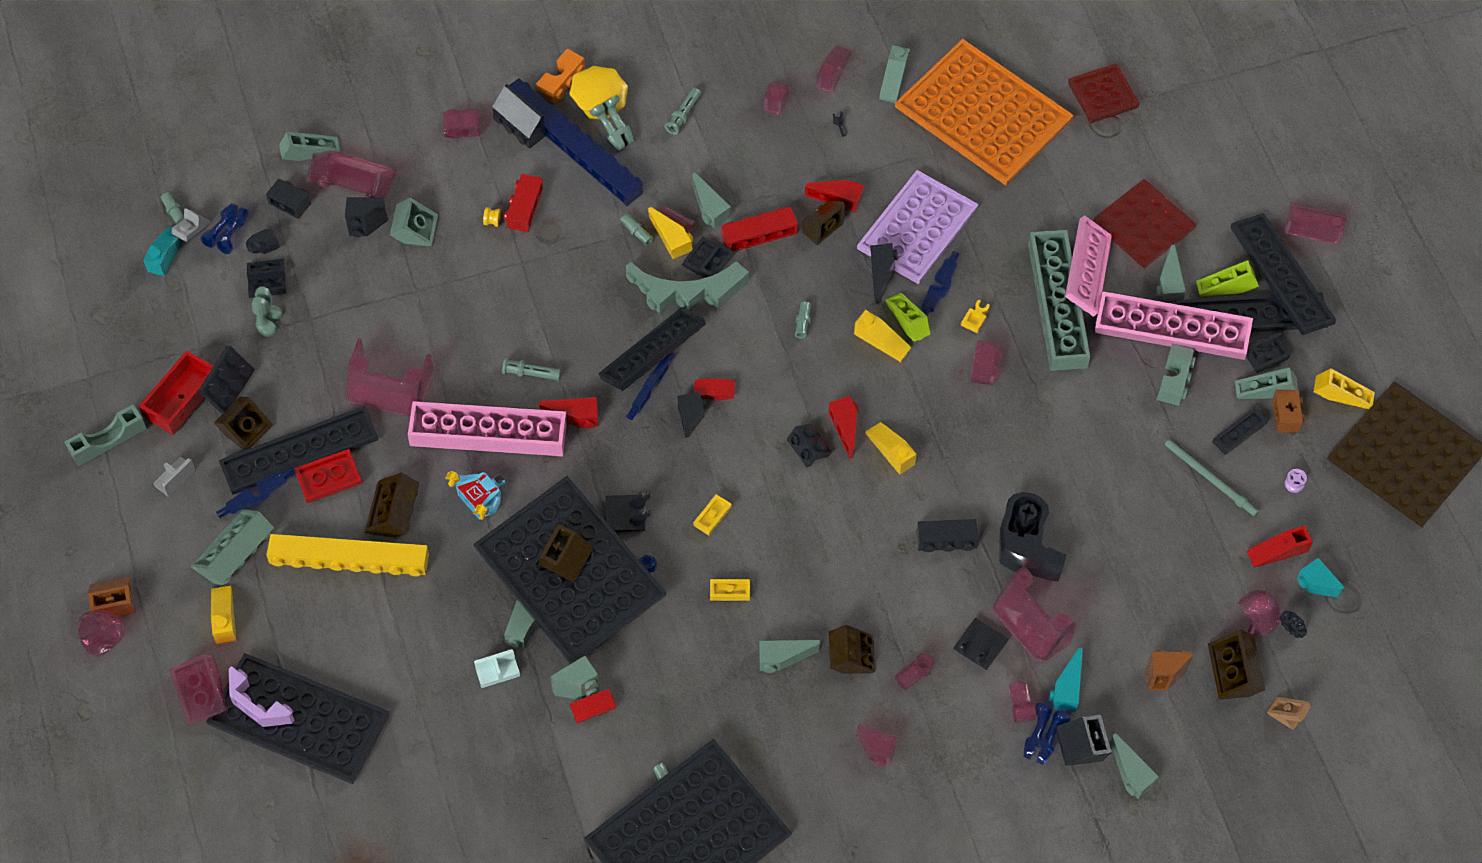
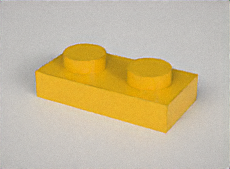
(712, 514)
(729, 589)

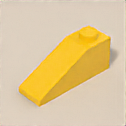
(671, 233)
(881, 336)
(1342, 389)
(893, 447)
(222, 615)

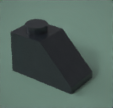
(691, 411)

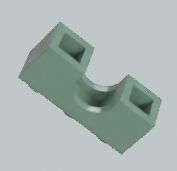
(1179, 361)

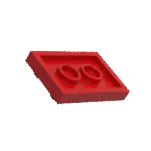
(328, 476)

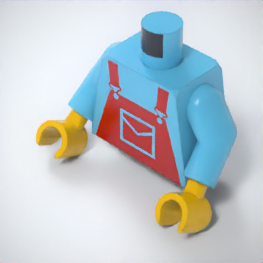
(478, 492)

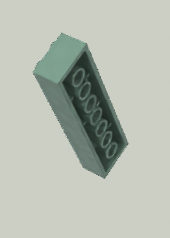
(1060, 317)

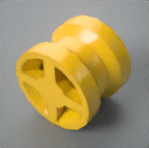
(492, 217)

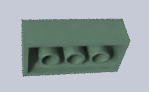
(233, 546)

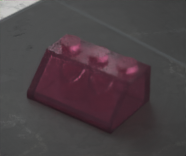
(1315, 223)

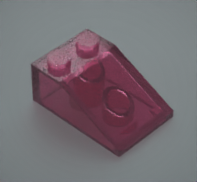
(199, 688)

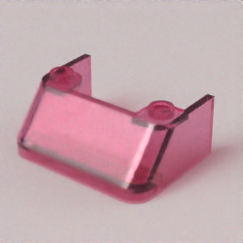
(351, 173)
(384, 391)

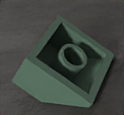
(413, 223)
(575, 680)

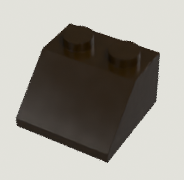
(823, 221)
(243, 423)

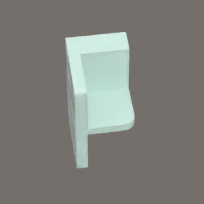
(497, 668)

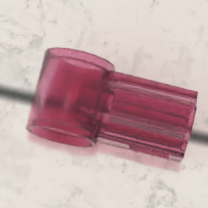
(914, 672)
(1022, 707)

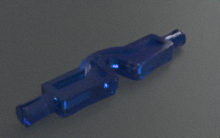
(943, 277)
(652, 381)
(247, 498)

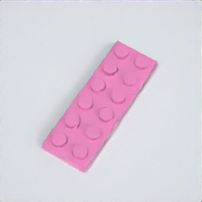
(1088, 266)

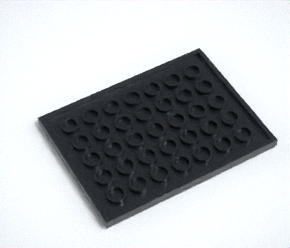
(608, 590)
(693, 816)

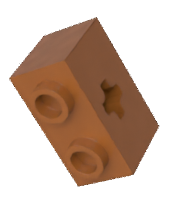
(1287, 411)

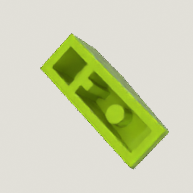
(1229, 281)
(909, 317)

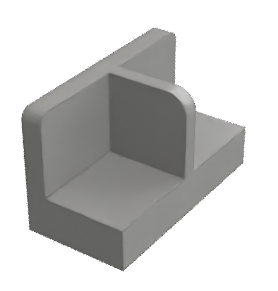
(174, 475)

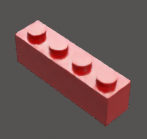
(759, 229)

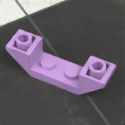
(276, 715)

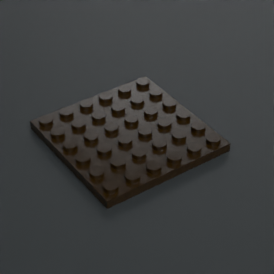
(1407, 454)

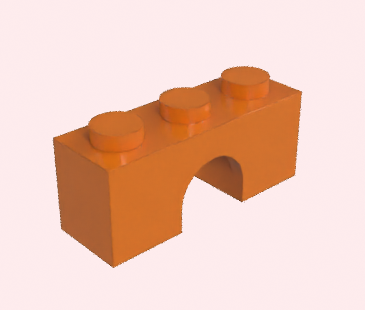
(554, 87)

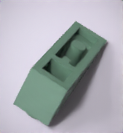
(894, 74)
(302, 146)
(711, 205)
(1171, 282)
(1264, 385)
(781, 654)
(1134, 771)

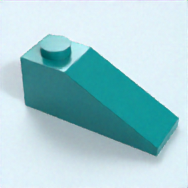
(162, 252)
(1067, 687)

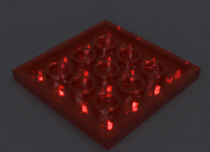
(1144, 223)

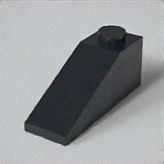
(883, 265)

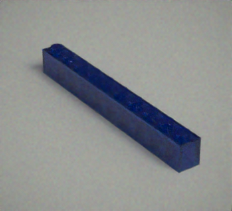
(582, 148)

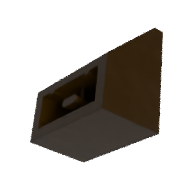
(565, 553)
(851, 650)

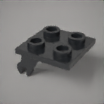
(627, 512)
(980, 644)

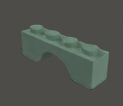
(88, 446)

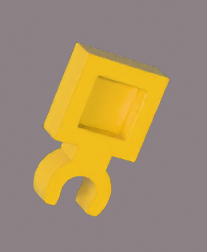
(975, 318)

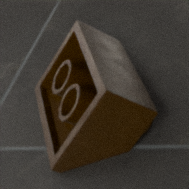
(392, 506)
(1236, 665)

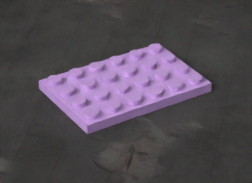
(920, 224)

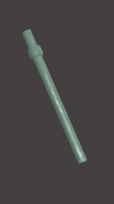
(1240, 501)

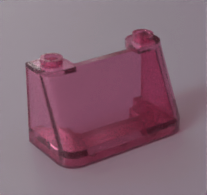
(1028, 622)

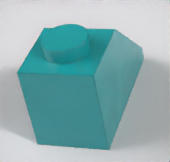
(1319, 580)

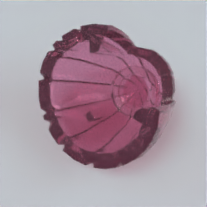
(1263, 611)
(100, 631)

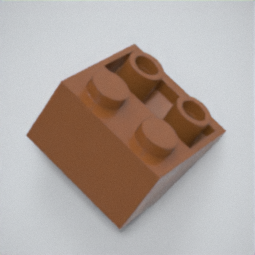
(112, 596)
(1166, 668)

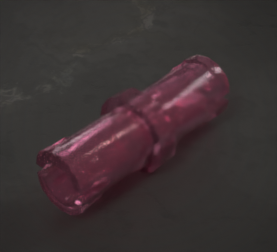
(677, 217)

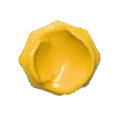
(596, 86)

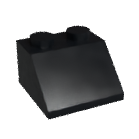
(364, 215)

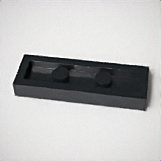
(1239, 431)

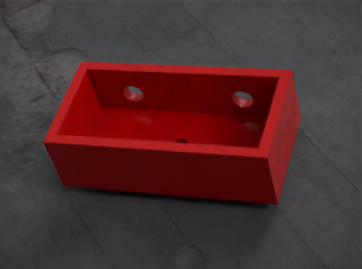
(184, 379)

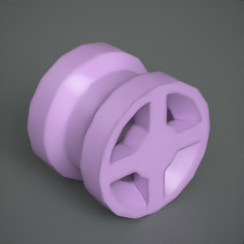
(1295, 475)

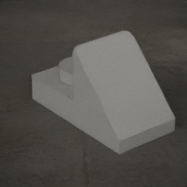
(189, 225)

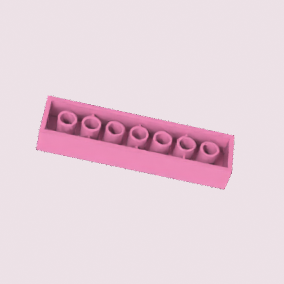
(1173, 324)
(487, 428)

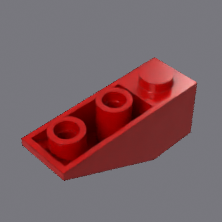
(1280, 547)

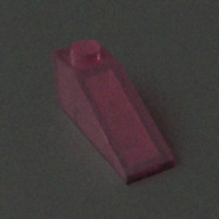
(832, 68)

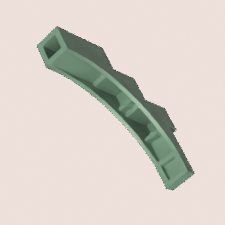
(715, 289)

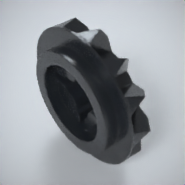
(1293, 624)

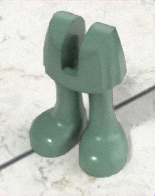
(622, 129)
(265, 312)

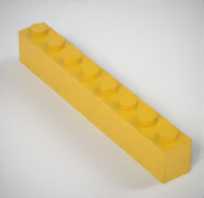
(348, 555)

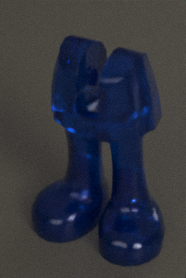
(235, 219)
(1043, 715)

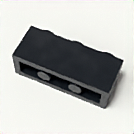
(947, 535)

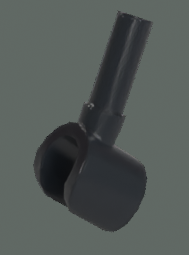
(839, 121)

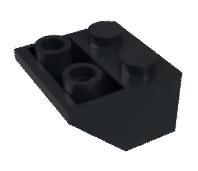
(1083, 740)

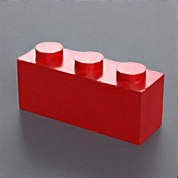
(524, 202)

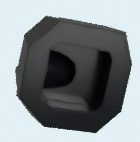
(262, 242)

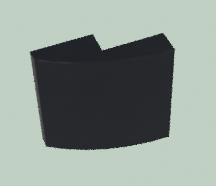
(707, 258)
(268, 275)

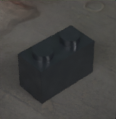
(288, 198)

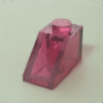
(776, 97)
(877, 745)

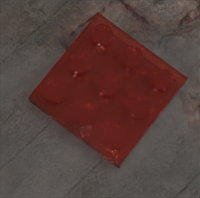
(1103, 93)

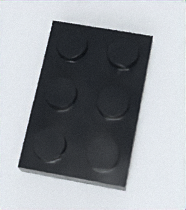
(226, 379)

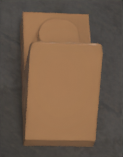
(1289, 711)

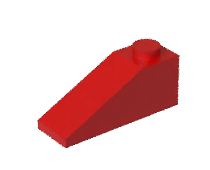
(843, 191)
(579, 411)
(844, 415)

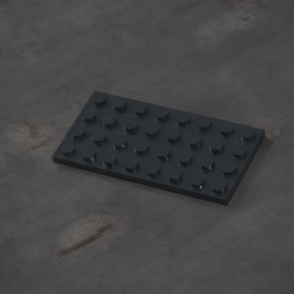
(329, 728)

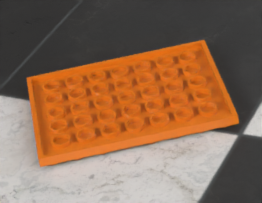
(984, 111)

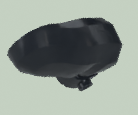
(1022, 538)

